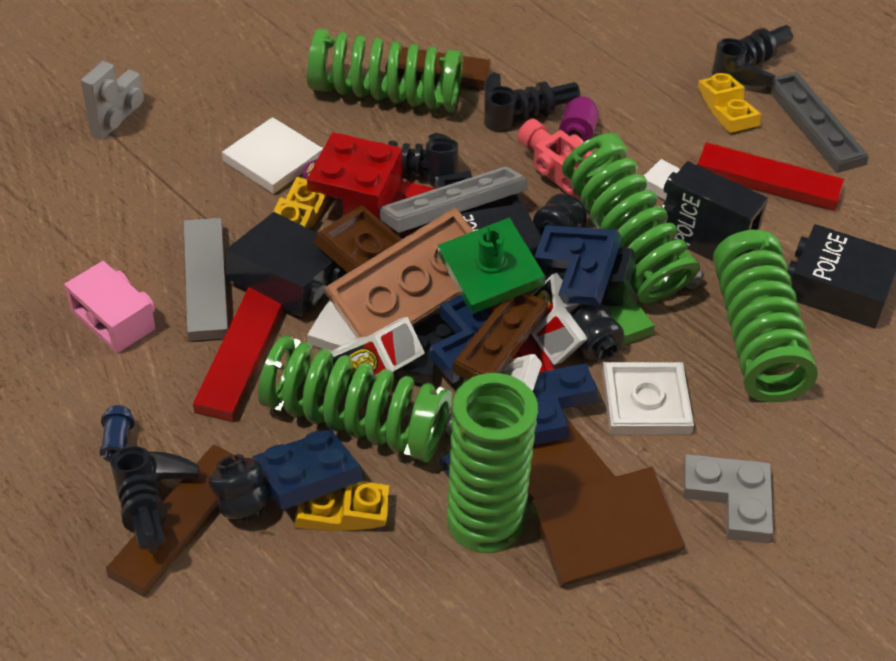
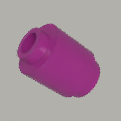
(580, 118)

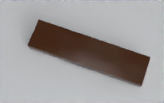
(187, 511)

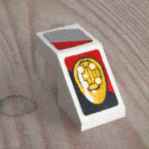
(557, 330)
(384, 349)

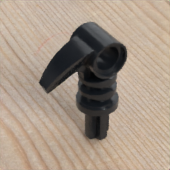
(739, 56)
(504, 103)
(437, 160)
(136, 480)

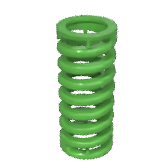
(445, 93)
(632, 210)
(764, 317)
(417, 441)
(490, 461)

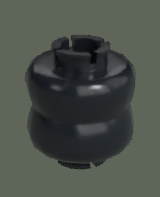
(560, 211)
(602, 331)
(240, 488)

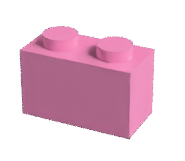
(110, 306)

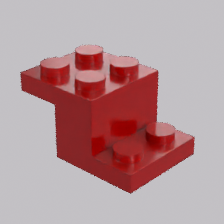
(362, 175)

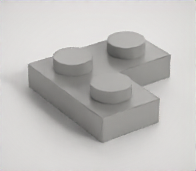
(109, 98)
(739, 484)

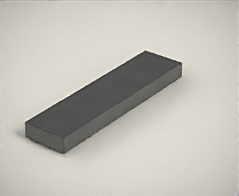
(817, 123)

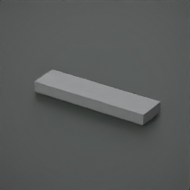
(462, 195)
(205, 279)

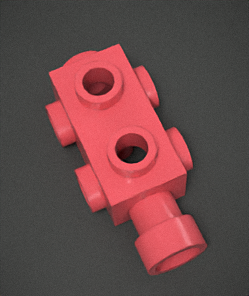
(550, 151)

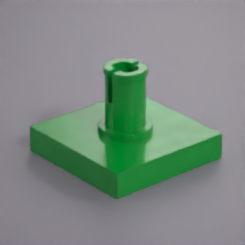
(491, 265)

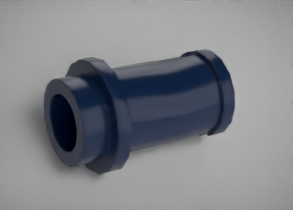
(116, 424)

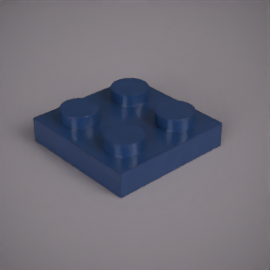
(308, 468)

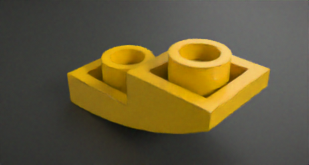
(727, 102)
(302, 205)
(349, 508)

